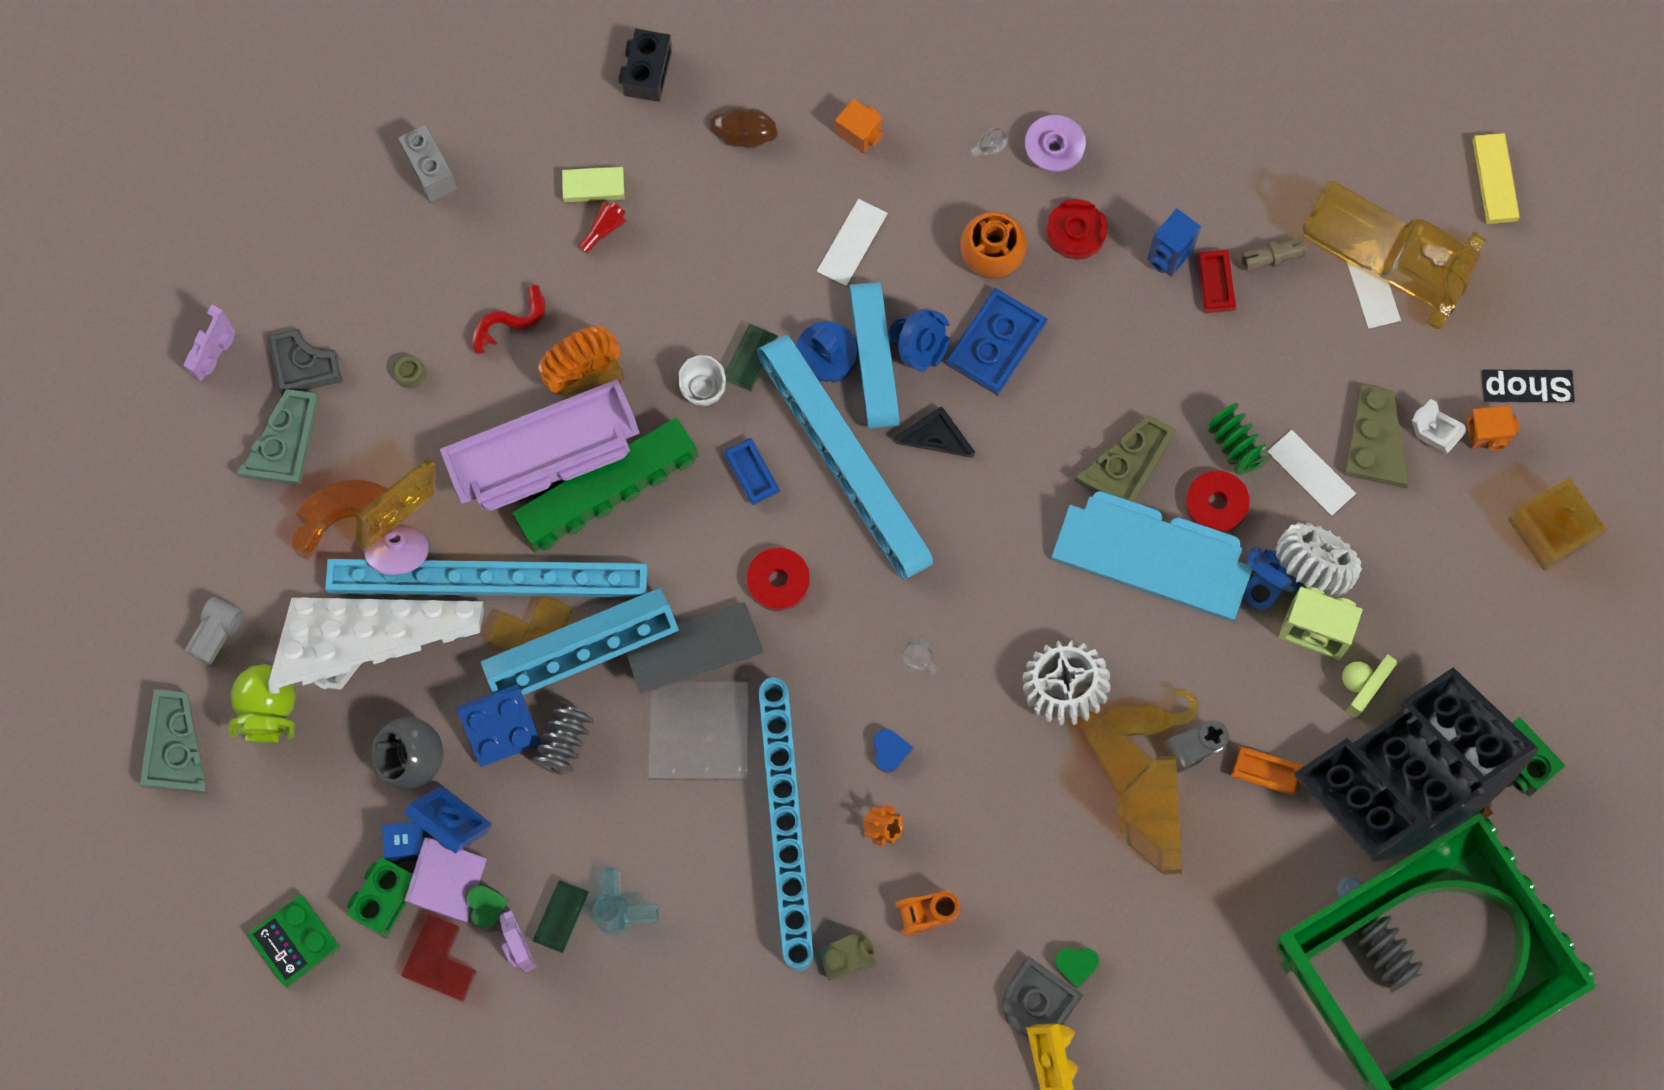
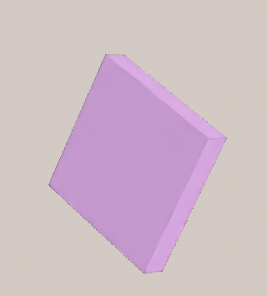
(444, 879)

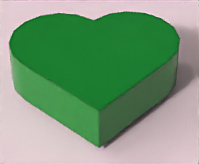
(485, 906)
(1076, 965)

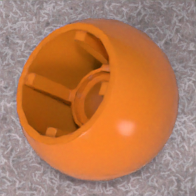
(989, 258)

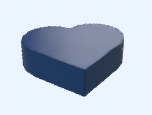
(890, 750)

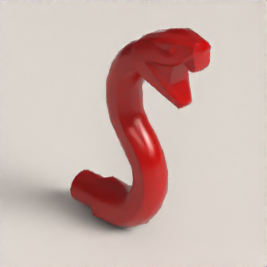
(536, 313)

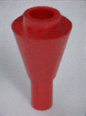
(607, 220)

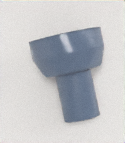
(1346, 886)

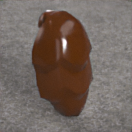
(744, 127)

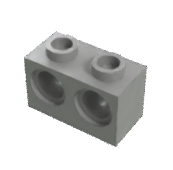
(427, 163)

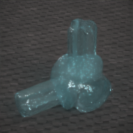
(611, 900)

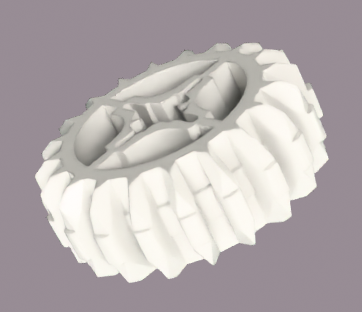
(1318, 559)
(1089, 674)

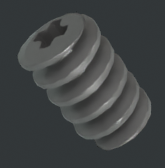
(562, 739)
(1390, 953)

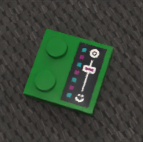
(293, 940)

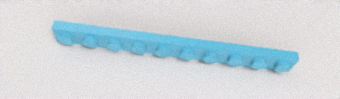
(492, 579)

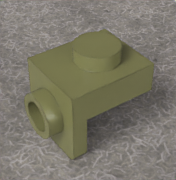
(847, 956)

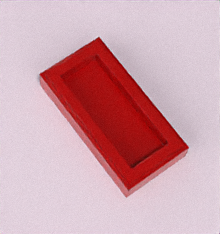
(1216, 281)

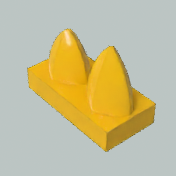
(1049, 1055)

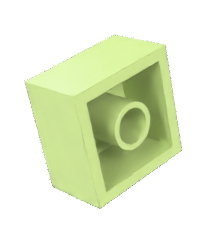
(1321, 622)

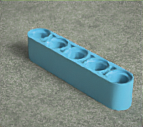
(874, 355)

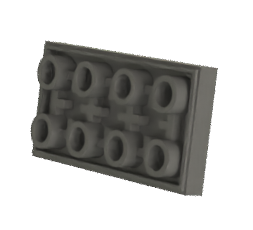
(696, 648)

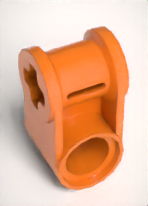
(925, 912)

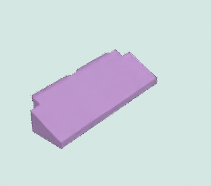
(542, 448)

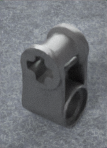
(1191, 746)

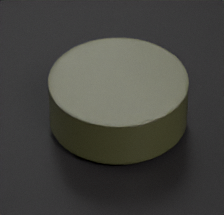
(409, 371)

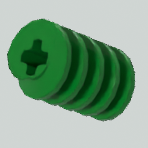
(1236, 440)

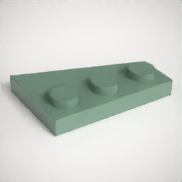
(171, 746)

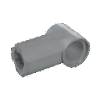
(217, 622)

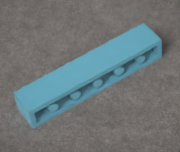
(582, 644)

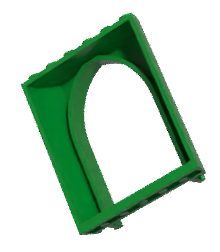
(1469, 862)

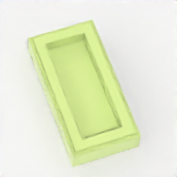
(593, 184)

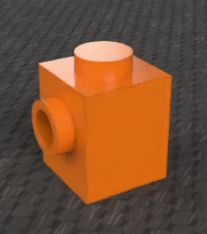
(859, 126)
(1492, 427)

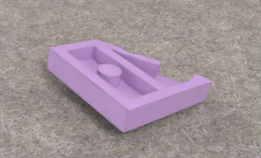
(516, 946)

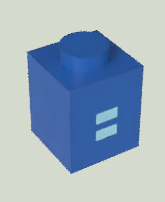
(403, 842)

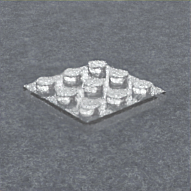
(699, 731)

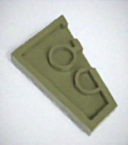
(1376, 439)
(1129, 462)

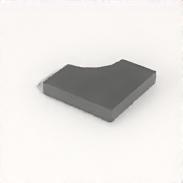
(301, 365)

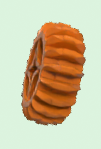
(578, 357)

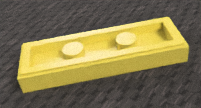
(1495, 178)

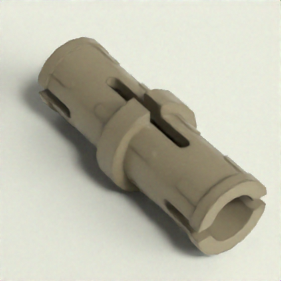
(1274, 254)

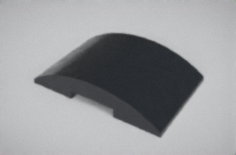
(1419, 769)

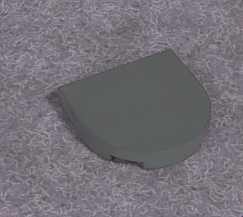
(1037, 998)

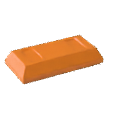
(1266, 770)

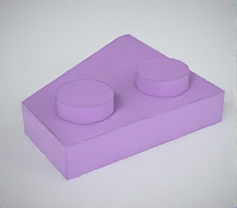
(209, 345)

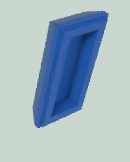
(751, 471)

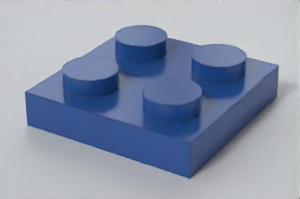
(499, 725)
(447, 819)

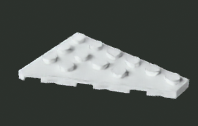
(335, 633)

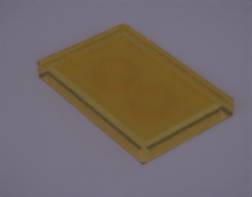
(395, 504)

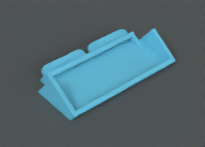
(1154, 556)

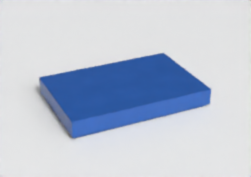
(996, 341)

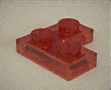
(430, 962)

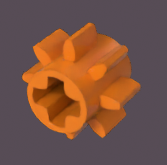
(883, 825)

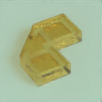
(512, 632)

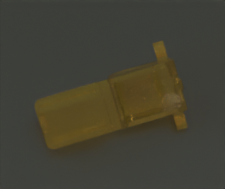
(1408, 255)

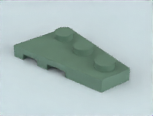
(285, 442)

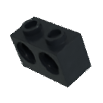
(651, 65)

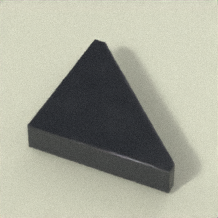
(936, 433)

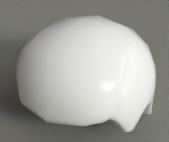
(702, 380)

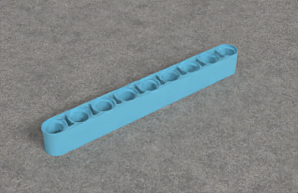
(845, 457)
(785, 807)

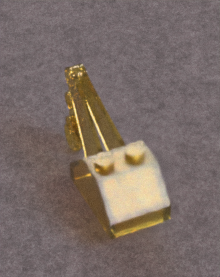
(1144, 785)

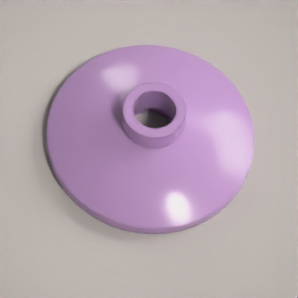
(1055, 131)
(398, 551)

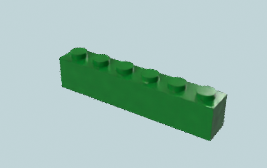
(598, 491)

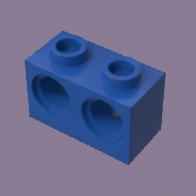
(1173, 243)

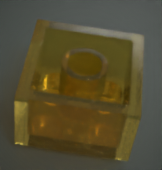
(1557, 524)

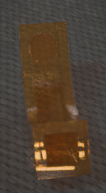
(328, 506)

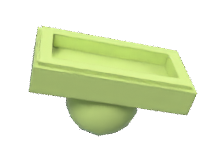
(1362, 680)

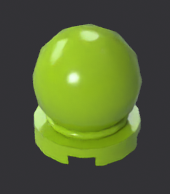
(259, 712)

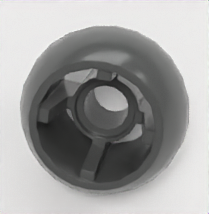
(407, 753)

